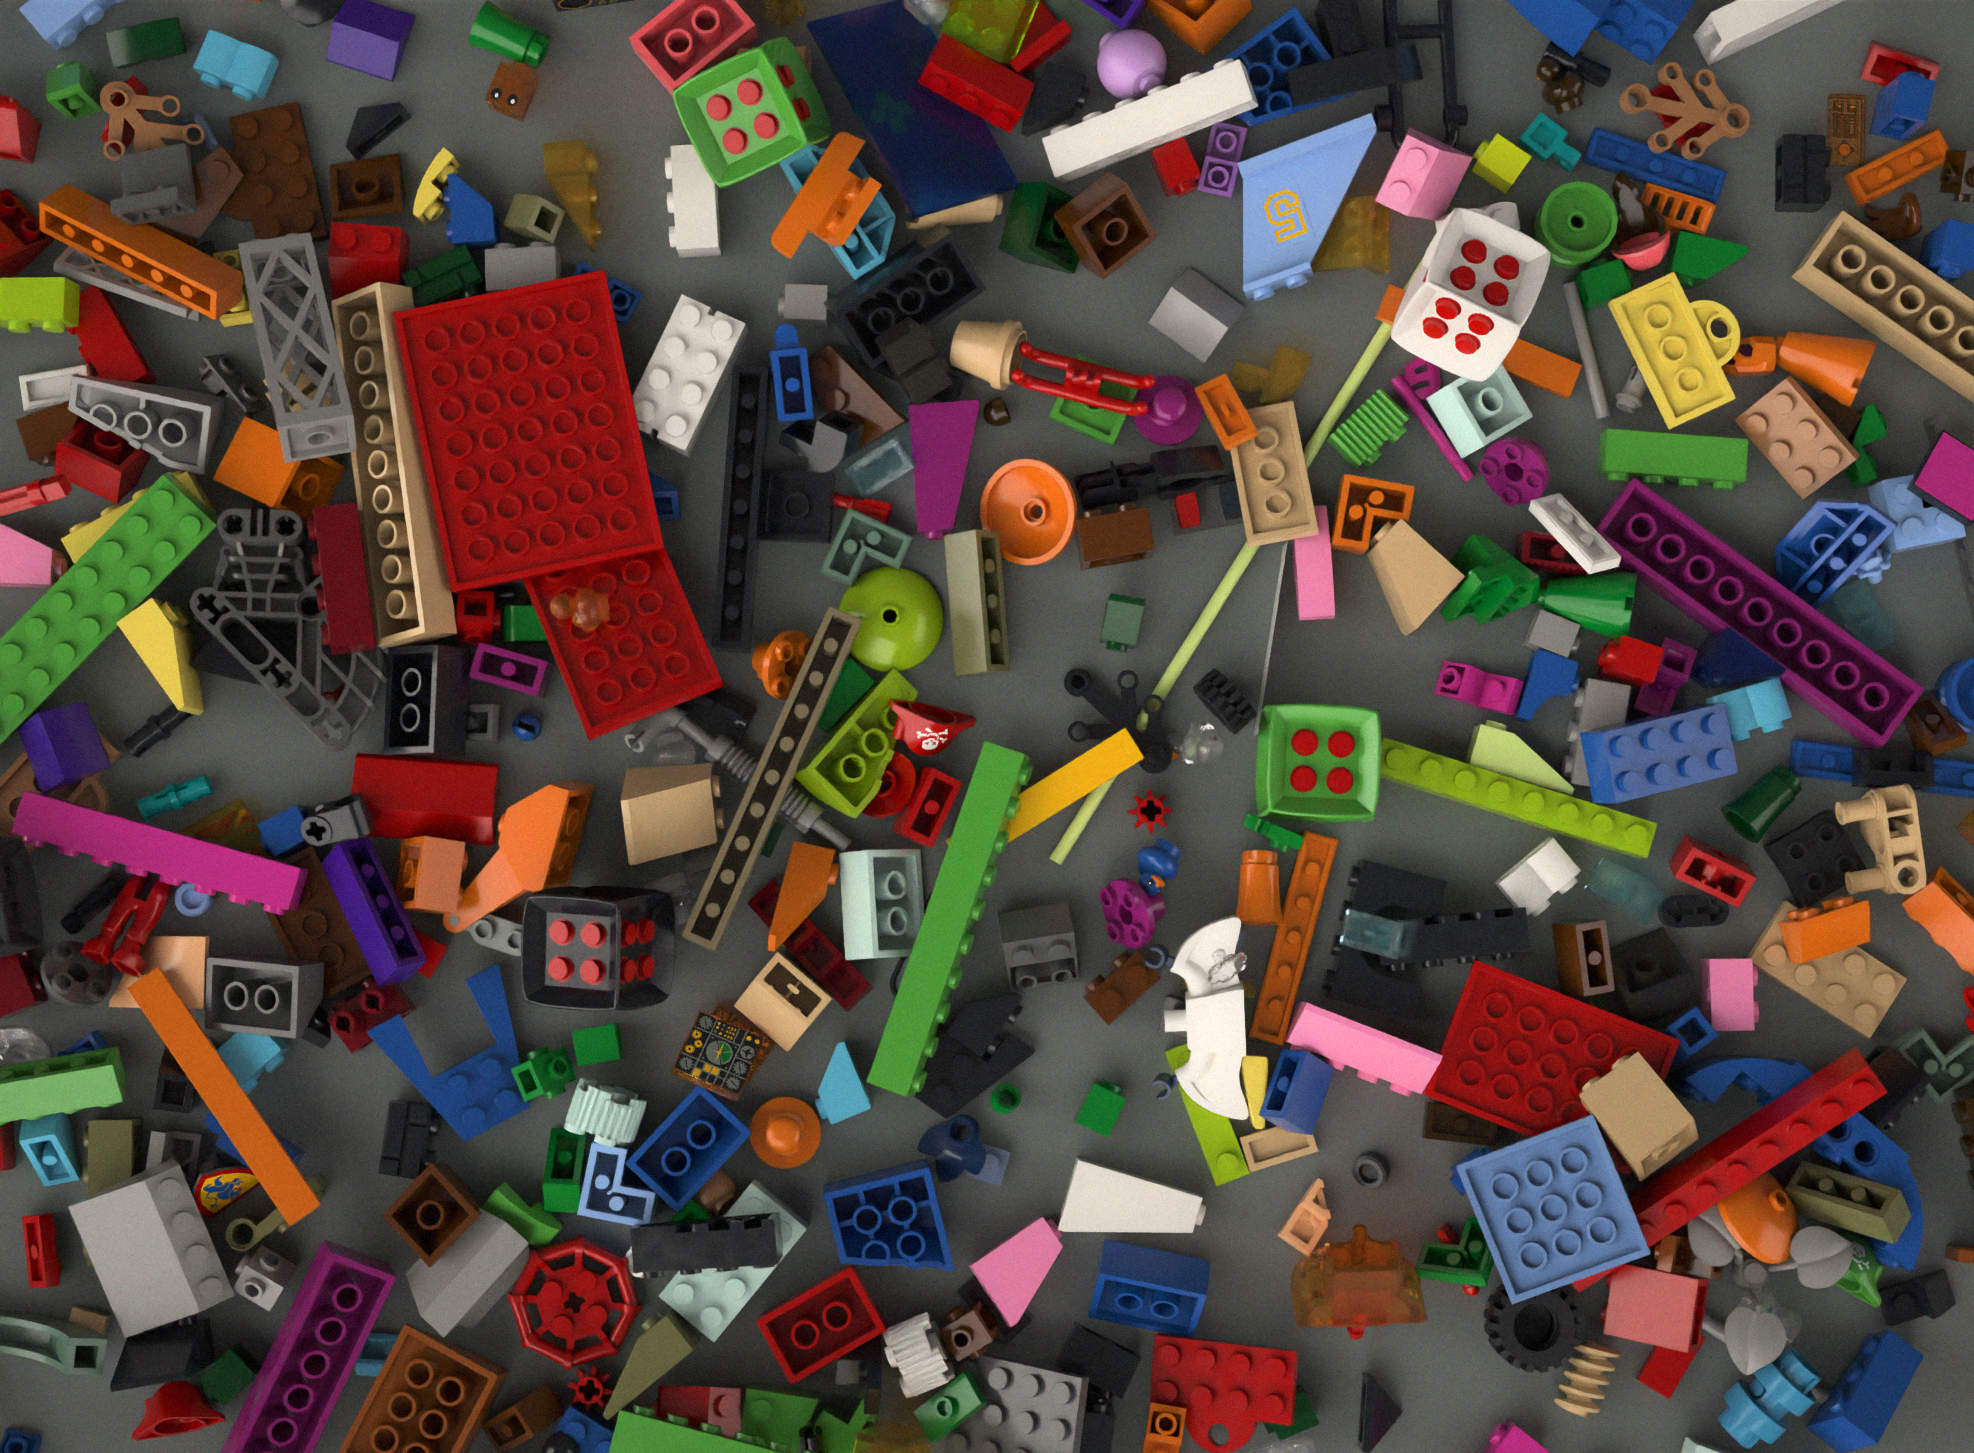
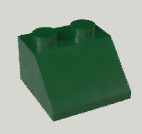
(1033, 231)

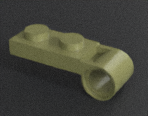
(271, 1224)

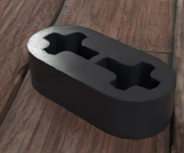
(1693, 919)

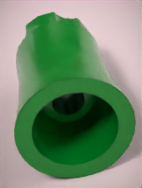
(508, 36)

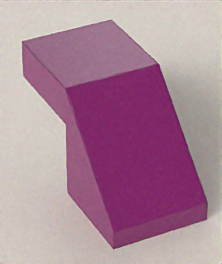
(1671, 675)

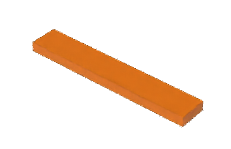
(1523, 361)
(1293, 938)

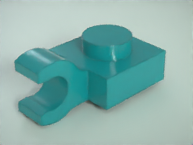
(1546, 139)

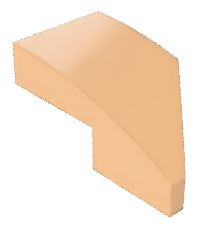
(1307, 1220)

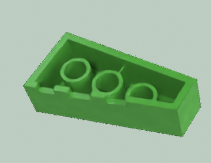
(777, 1413)

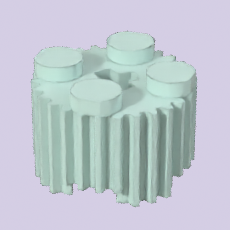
(606, 1112)

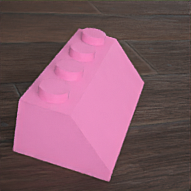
(1362, 1048)

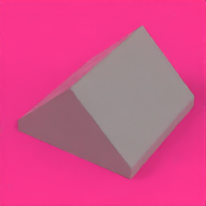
(1196, 315)

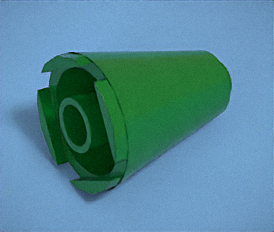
(1593, 601)

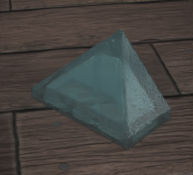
(880, 467)

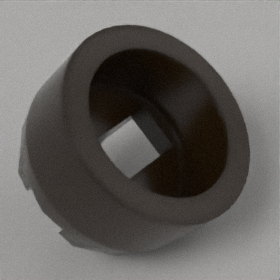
(996, 412)

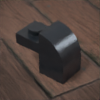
(827, 444)

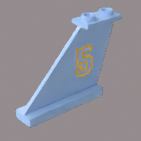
(1293, 201)

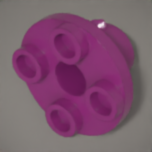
(1172, 411)
(1515, 470)
(1130, 912)

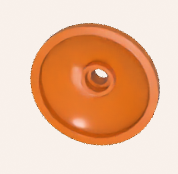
(1011, 507)
(1761, 1218)

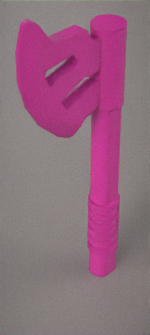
(1413, 399)

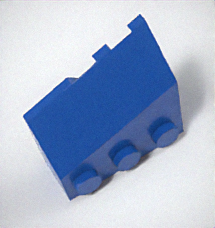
(1269, 55)
(889, 1218)

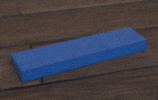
(1640, 164)

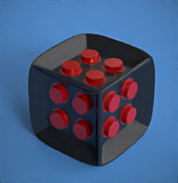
(597, 948)

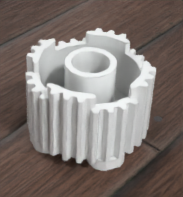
(918, 1354)

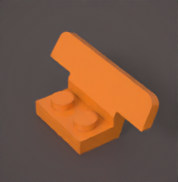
(829, 199)

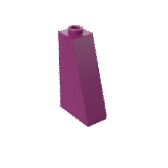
(941, 449)

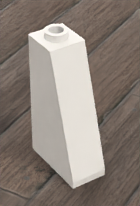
(1120, 1201)

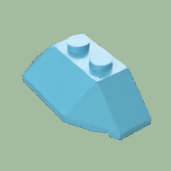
(871, 237)

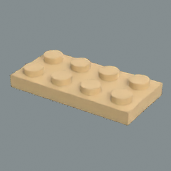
(1274, 478)
(1842, 984)

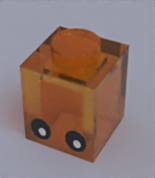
(512, 90)

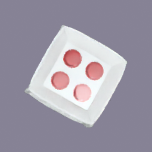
(1471, 294)

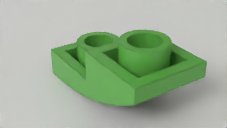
(530, 1222)

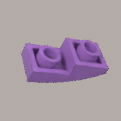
(1221, 159)

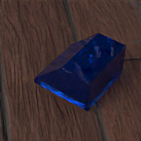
(1731, 660)

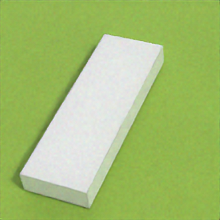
(1574, 533)

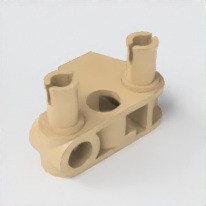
(1892, 831)

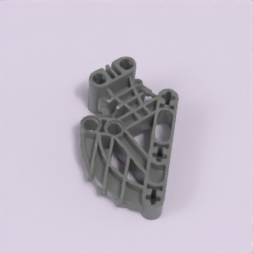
(263, 556)

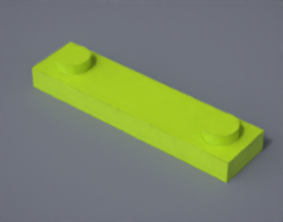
(1212, 1130)

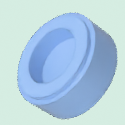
(192, 902)

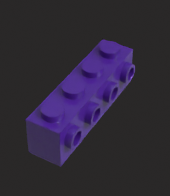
(373, 911)

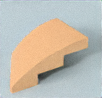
(183, 963)

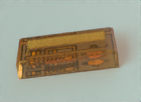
(1846, 129)

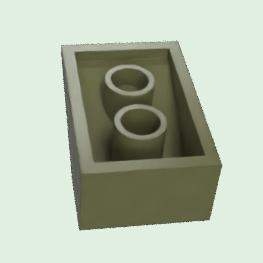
(660, 1347)

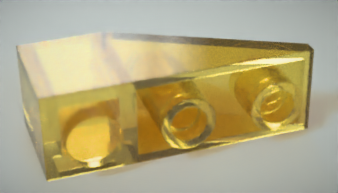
(569, 175)

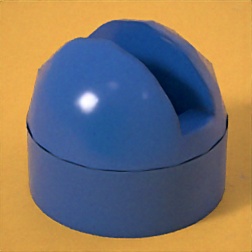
(530, 719)

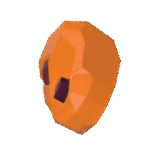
(1753, 357)

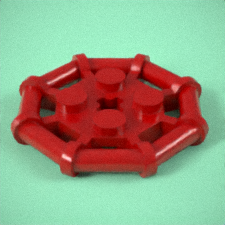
(565, 1321)

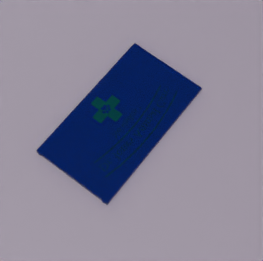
(926, 142)

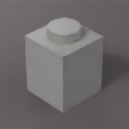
(804, 305)
(1552, 634)

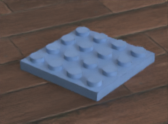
(1553, 1209)

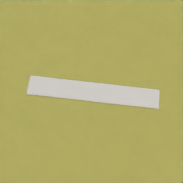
(1270, 639)

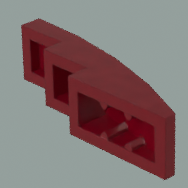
(816, 952)

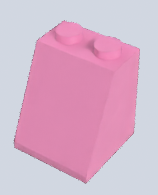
(1423, 177)

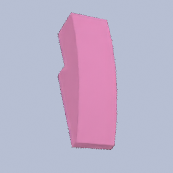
(1314, 571)

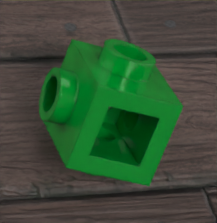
(544, 1073)

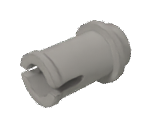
(1630, 398)

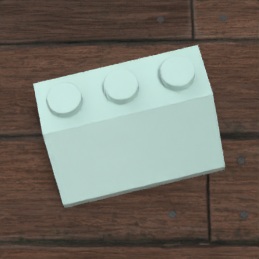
(881, 902)

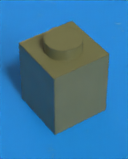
(534, 218)

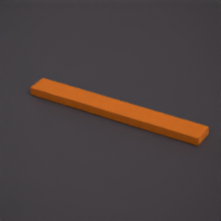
(224, 1096)

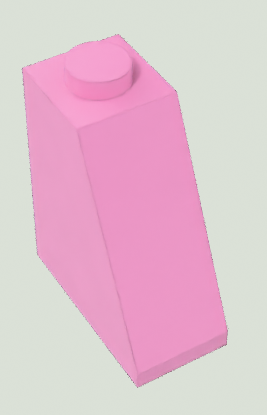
(28, 561)
(1017, 1267)

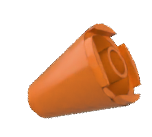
(1825, 362)

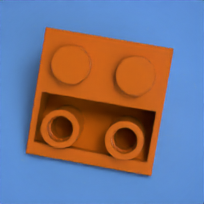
(1827, 930)

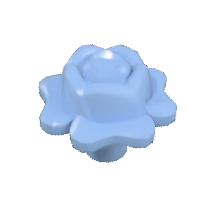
(1873, 566)

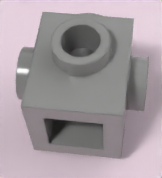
(263, 1277)

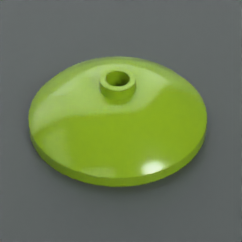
(914, 631)

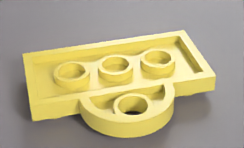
(1677, 347)

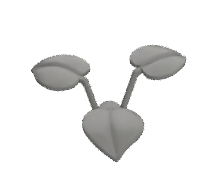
(1754, 1336)

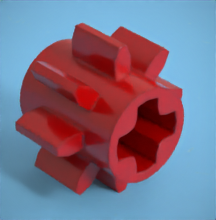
(1143, 819)
(582, 1392)

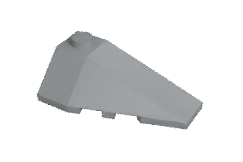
(164, 421)

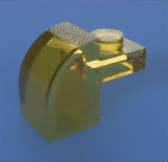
(1277, 383)

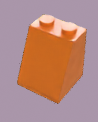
(258, 471)

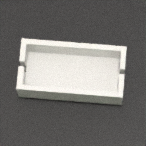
(687, 374)

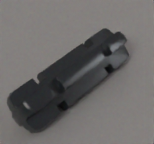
(91, 905)

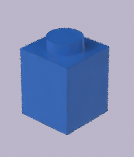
(283, 831)

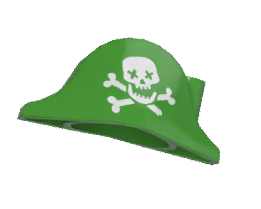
(1862, 1273)

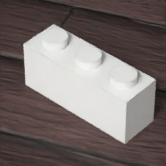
(693, 205)

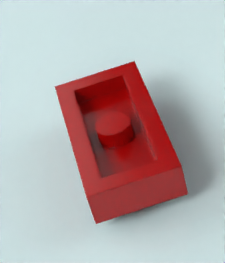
(40, 1248)

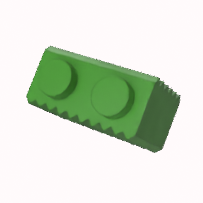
(1368, 430)

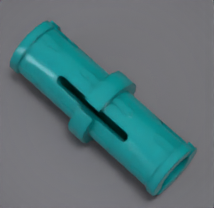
(175, 796)

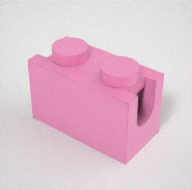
(1729, 993)

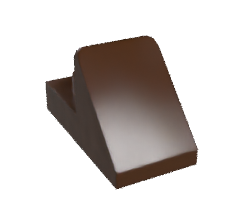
(1933, 727)

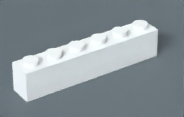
(1150, 121)

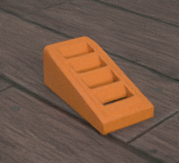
(1691, 204)

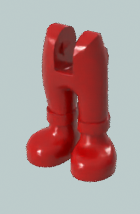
(127, 955)

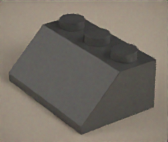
(262, 994)

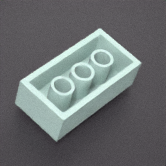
(714, 1297)

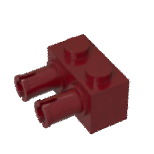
(366, 1010)

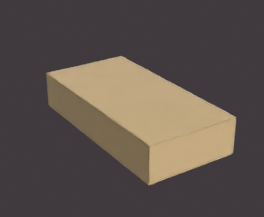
(1274, 1146)

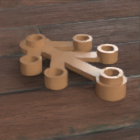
(1689, 110)
(146, 133)

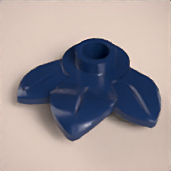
(954, 1153)

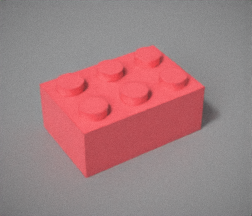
(692, 38)

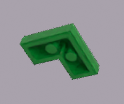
(1461, 1264)

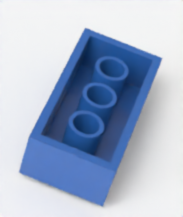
(1658, 753)

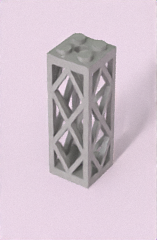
(280, 266)

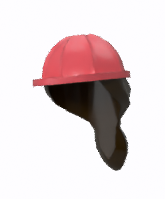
(1641, 230)

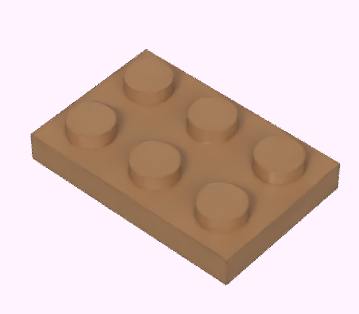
(1797, 437)

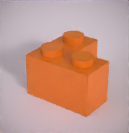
(1360, 504)

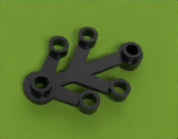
(1121, 721)

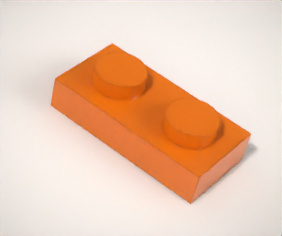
(1225, 412)

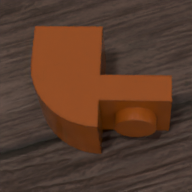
(1676, 1256)

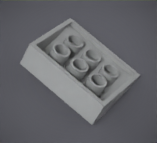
(151, 1249)

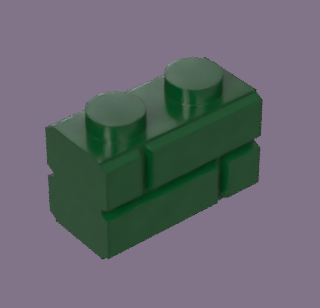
(446, 278)

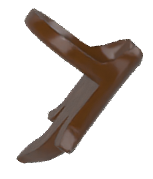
(1896, 222)

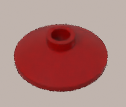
(903, 778)

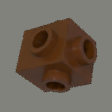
(968, 1330)

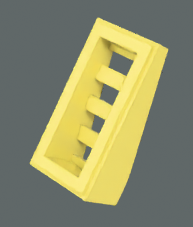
(1254, 1080)

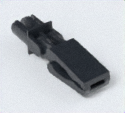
(1166, 474)

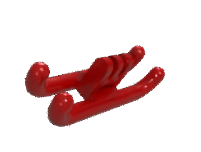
(1082, 381)

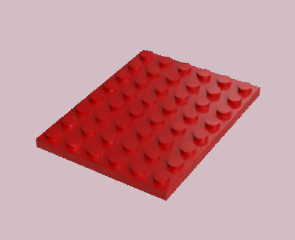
(528, 431)

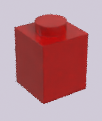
(1175, 168)

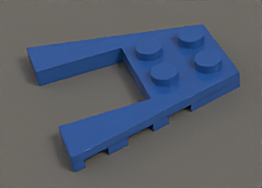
(478, 1089)

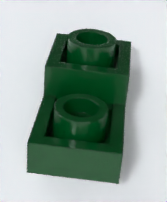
(146, 42)

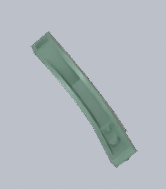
(53, 1341)

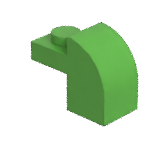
(841, 1431)

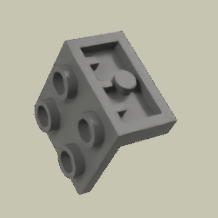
(155, 185)

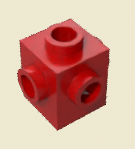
(476, 617)

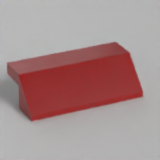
(429, 797)

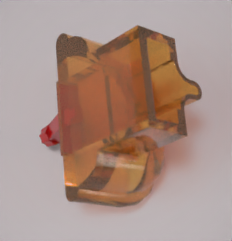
(1356, 1285)

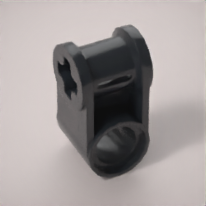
(338, 821)

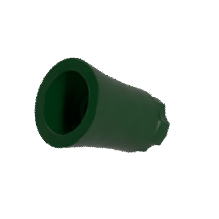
(1762, 803)

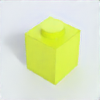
(1499, 162)

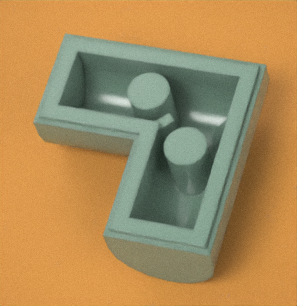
(859, 538)
(1947, 1069)

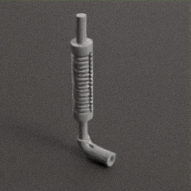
(739, 765)

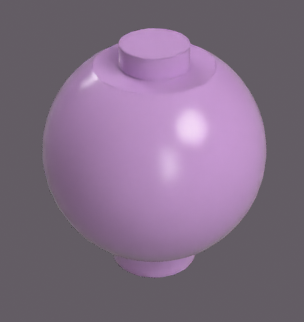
(1131, 63)

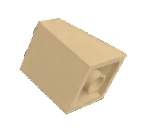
(1410, 574)
(670, 810)
(1639, 1115)

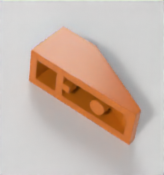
(802, 889)

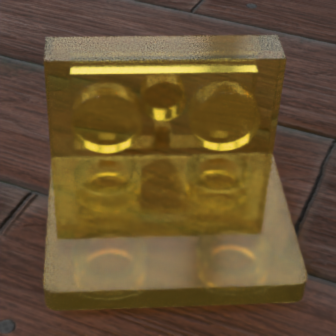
(1356, 237)

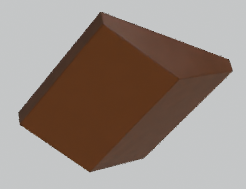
(367, 187)

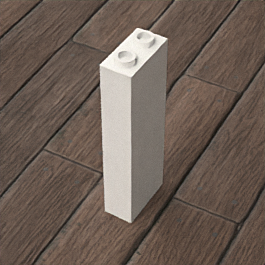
(1749, 22)

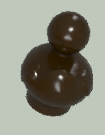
(1560, 92)

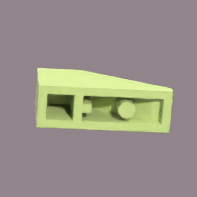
(1508, 755)

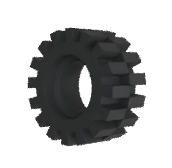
(1224, 701)

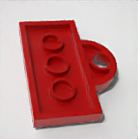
(1224, 1386)

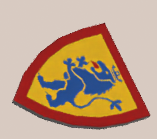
(221, 1185)

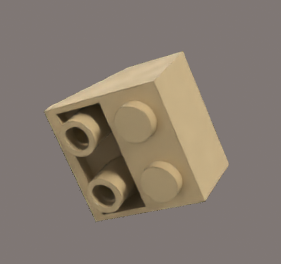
(783, 1001)

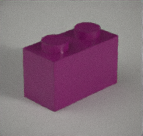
(511, 670)

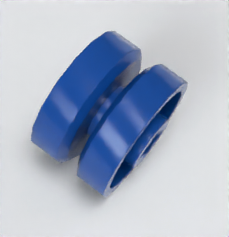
(1956, 692)

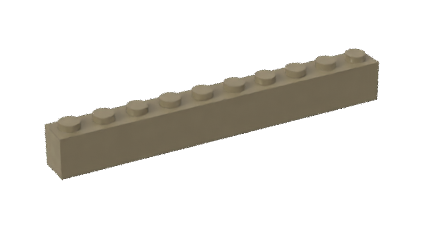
(772, 779)

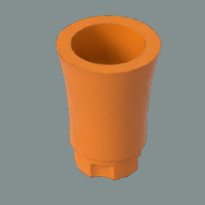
(1259, 889)

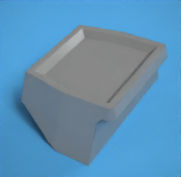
(469, 1275)

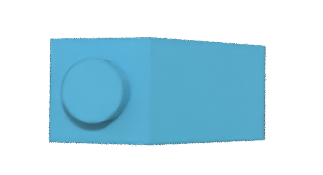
(842, 1088)
(51, 1148)

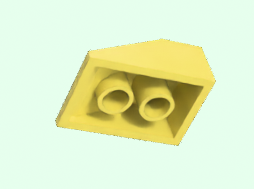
(167, 649)

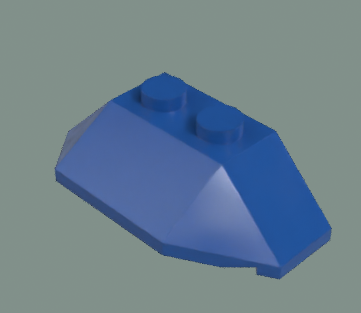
(1829, 547)

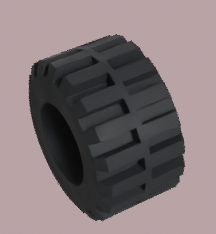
(1550, 1348)

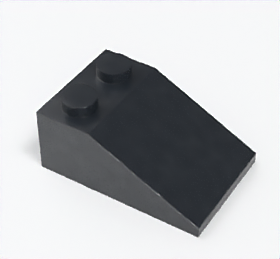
(164, 1354)

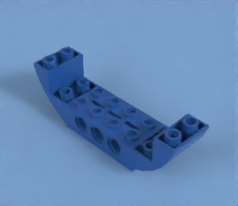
(1874, 1155)

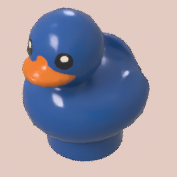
(1157, 864)

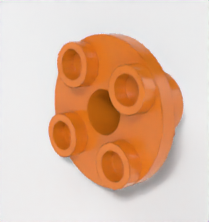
(781, 661)
(785, 1132)

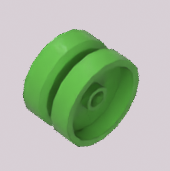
(1588, 210)

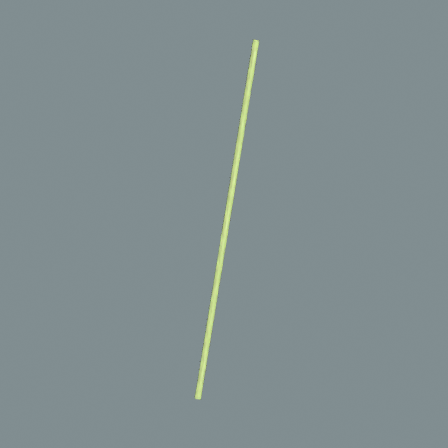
(1227, 584)

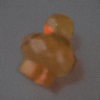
(588, 608)

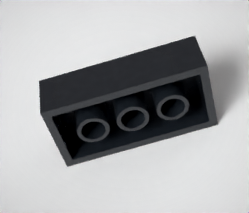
(919, 282)

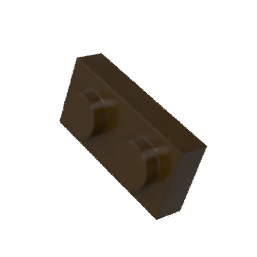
(1456, 1125)

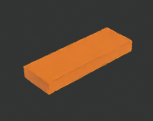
(1897, 168)

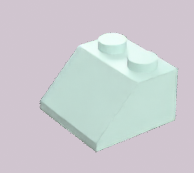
(1479, 411)

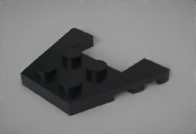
(960, 1075)

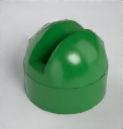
(1005, 1095)

